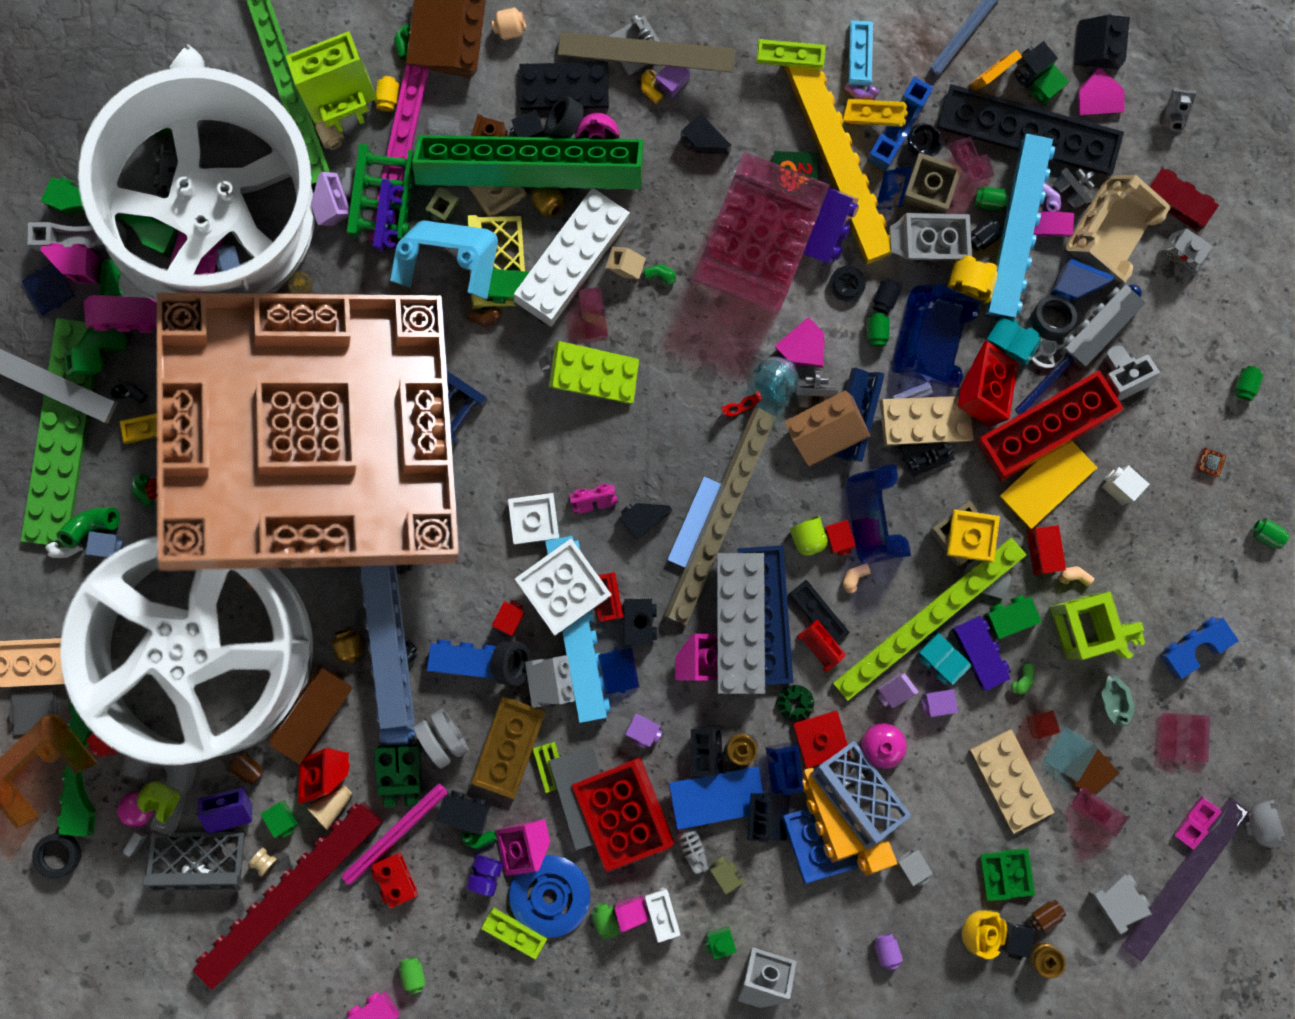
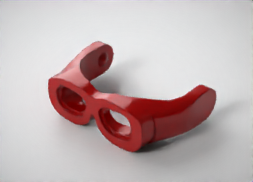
(755, 398)

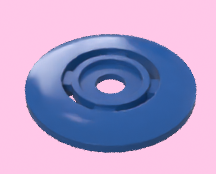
(544, 917)

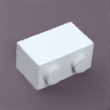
(1124, 484)

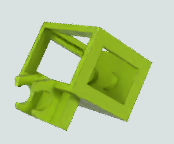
(332, 80)
(1107, 626)

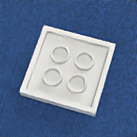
(563, 587)

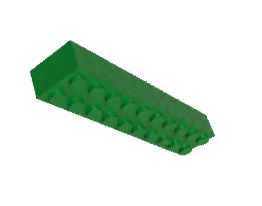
(529, 162)

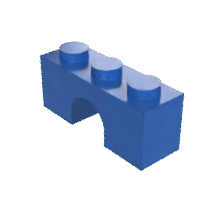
(1181, 657)

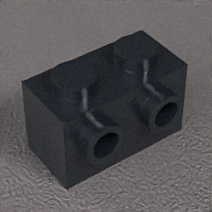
(1034, 64)

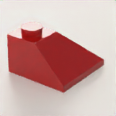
(321, 773)

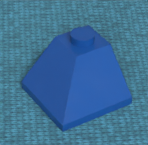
(1079, 280)

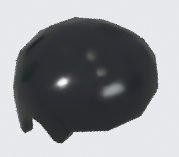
(924, 140)

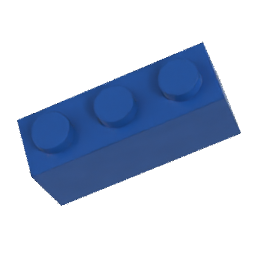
(460, 659)

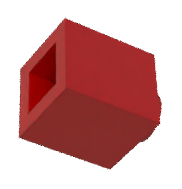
(840, 538)
(509, 617)

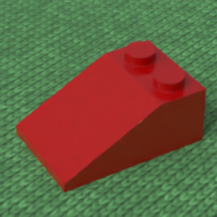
(989, 386)

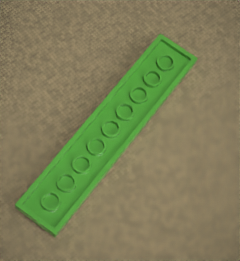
(57, 448)

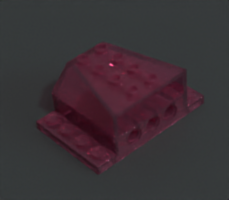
(761, 232)

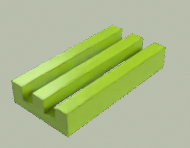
(540, 765)

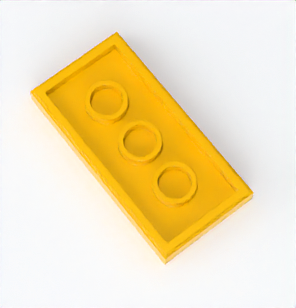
(1047, 483)

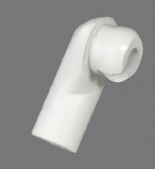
(63, 552)

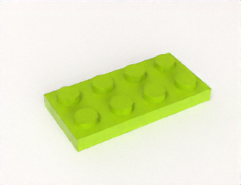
(593, 372)

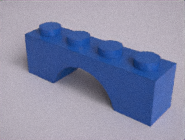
(893, 136)

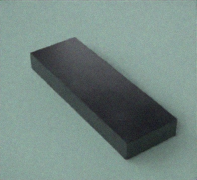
(816, 609)

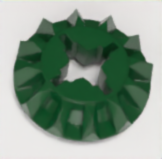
(785, 706)

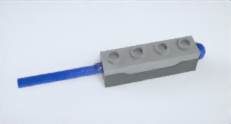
(1092, 336)

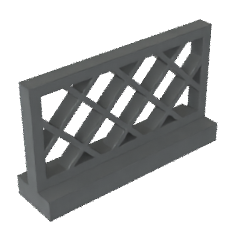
(194, 881)

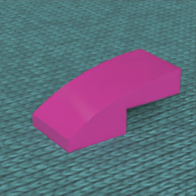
(1055, 224)
(1196, 822)

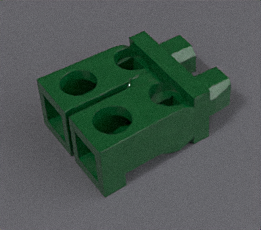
(401, 780)

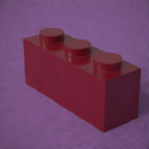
(1185, 201)

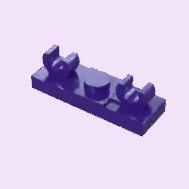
(386, 216)

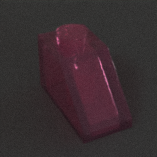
(593, 312)
(1099, 812)

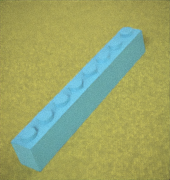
(1019, 225)
(583, 660)

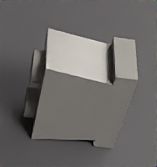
(549, 681)
(1121, 902)

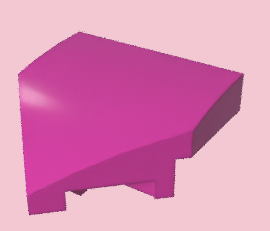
(1100, 95)
(804, 345)

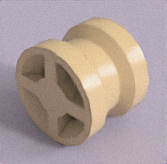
(262, 862)

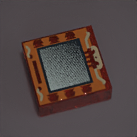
(1210, 462)

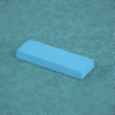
(860, 53)

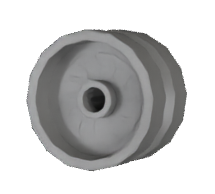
(441, 738)

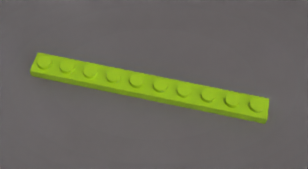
(928, 619)

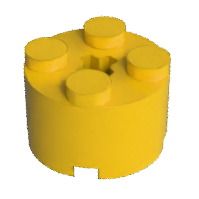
(974, 278)

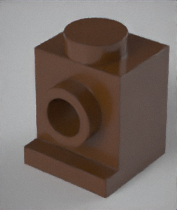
(482, 123)

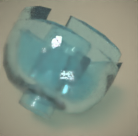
(777, 377)

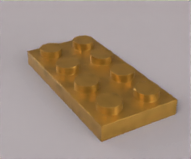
(508, 747)

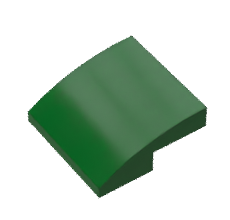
(1008, 874)

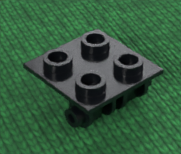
(926, 457)
(766, 816)

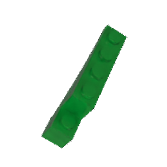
(85, 356)

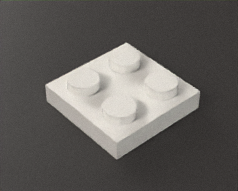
(533, 518)

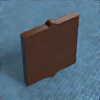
(1097, 773)

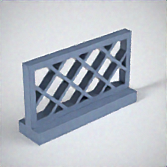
(834, 788)

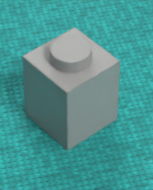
(914, 867)

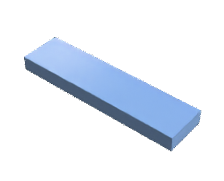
(694, 522)

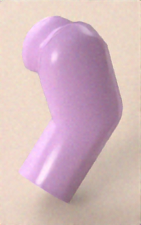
(1053, 199)

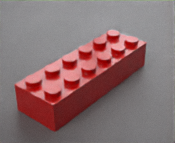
(1050, 425)

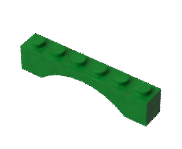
(154, 235)
(77, 811)

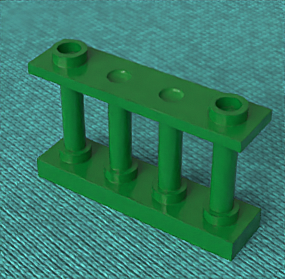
(363, 180)

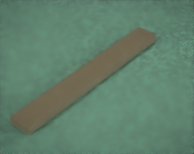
(647, 52)

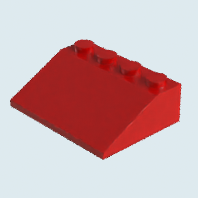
(623, 814)

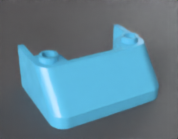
(475, 252)

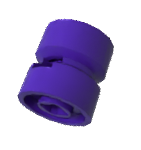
(484, 875)

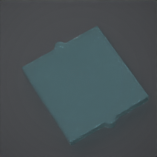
(1071, 754)

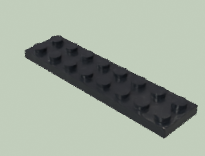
(1007, 122)

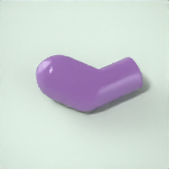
(861, 94)

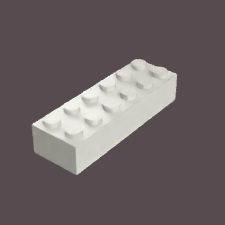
(571, 257)

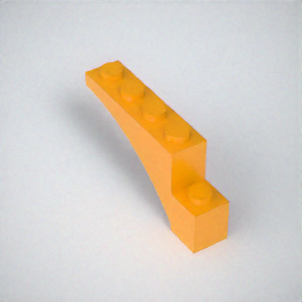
(839, 837)

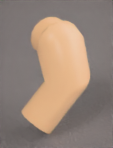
(1075, 573)
(852, 577)

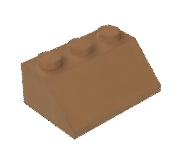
(827, 428)

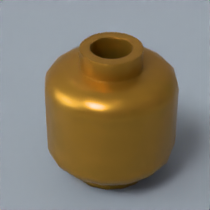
(548, 201)
(347, 645)

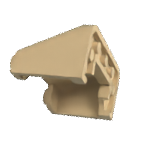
(1116, 224)

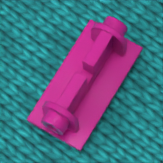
(585, 497)

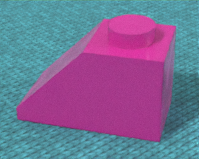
(631, 912)

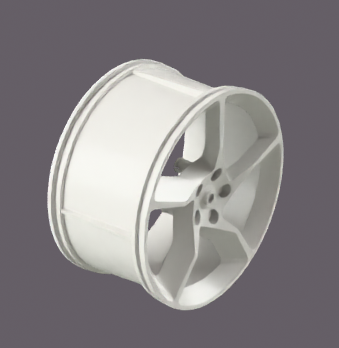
(200, 201)
(180, 653)

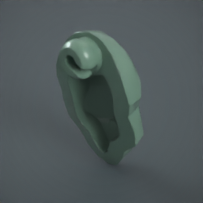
(1117, 701)

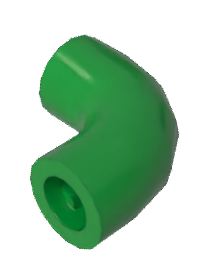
(88, 521)

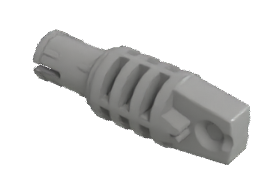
(692, 848)

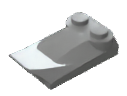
(931, 237)

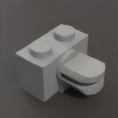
(1129, 374)

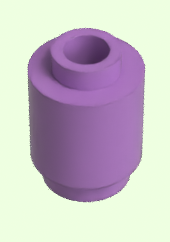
(888, 951)

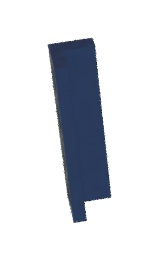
(861, 389)

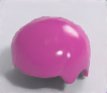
(130, 813)

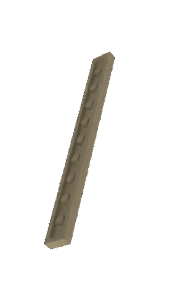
(720, 516)

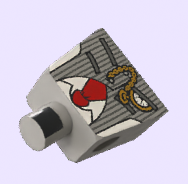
(1186, 250)

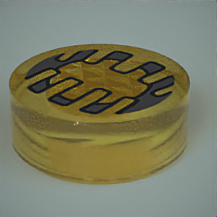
(300, 283)

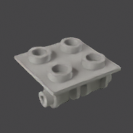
(640, 30)

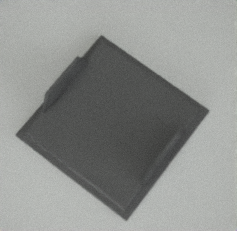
(29, 707)

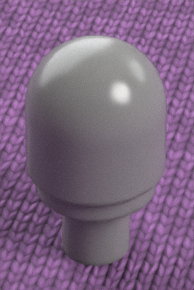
(347, 182)

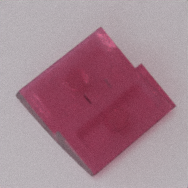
(968, 160)
(1185, 737)

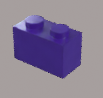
(225, 810)

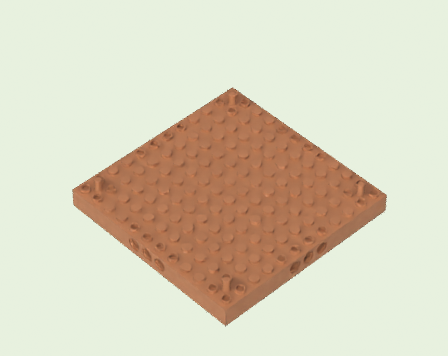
(302, 431)

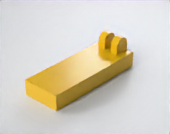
(875, 112)

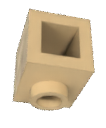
(625, 262)

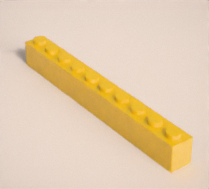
(840, 160)

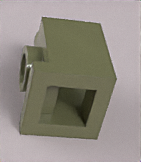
(442, 198)
(726, 874)

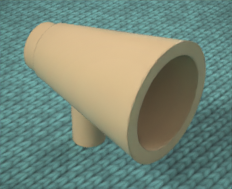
(330, 806)

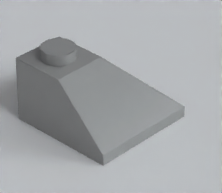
(767, 979)

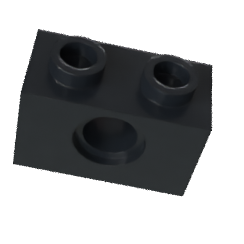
(636, 608)

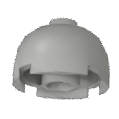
(1266, 825)

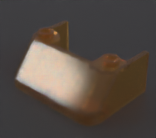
(49, 740)

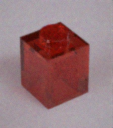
(1043, 724)

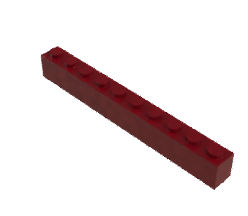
(288, 895)

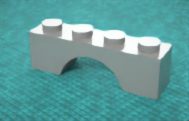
(46, 232)

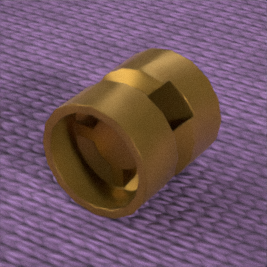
(741, 749)
(1047, 960)

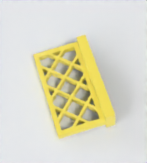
(474, 221)

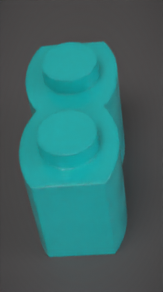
(1015, 341)
(943, 659)

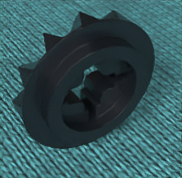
(845, 273)

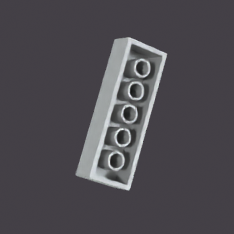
(740, 623)

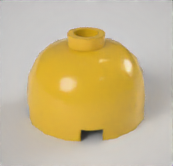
(984, 933)

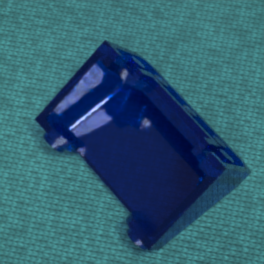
(933, 334)
(869, 516)

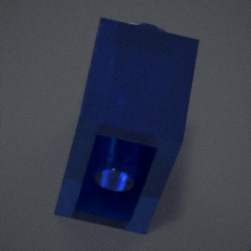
(784, 769)

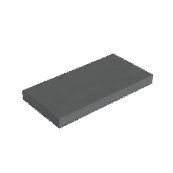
(565, 772)

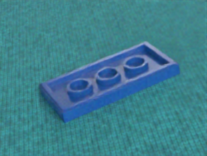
(713, 797)

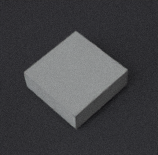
(135, 843)

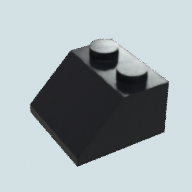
(1102, 41)

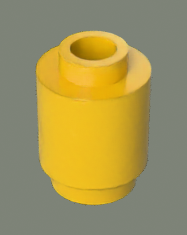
(386, 94)

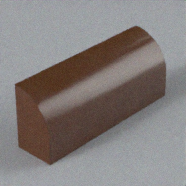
(310, 714)

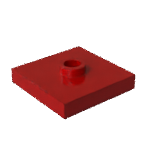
(820, 738)

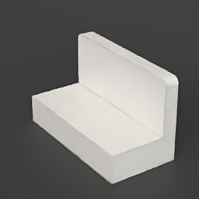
(662, 915)

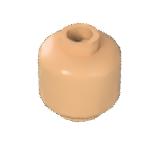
(509, 23)

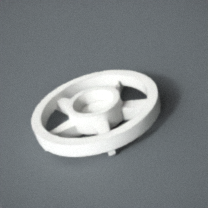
(1047, 349)

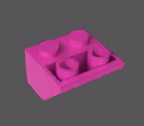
(75, 262)

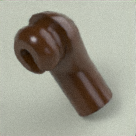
(487, 318)

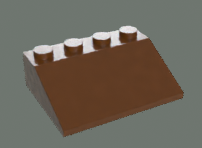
(446, 36)

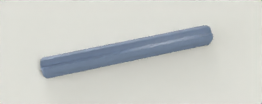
(961, 36)

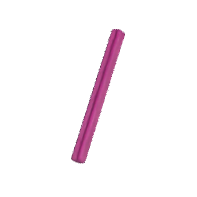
(394, 834)

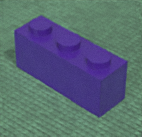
(832, 226)
(982, 653)

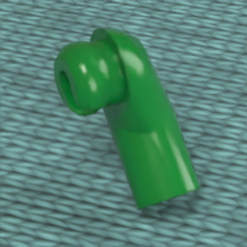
(401, 41)
(138, 490)
(478, 841)

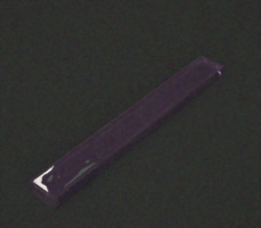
(1185, 880)

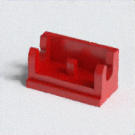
(1046, 550)
(611, 607)
(822, 645)

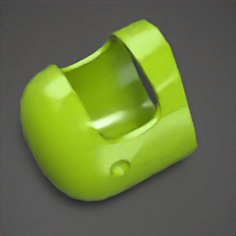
(809, 536)
(158, 798)

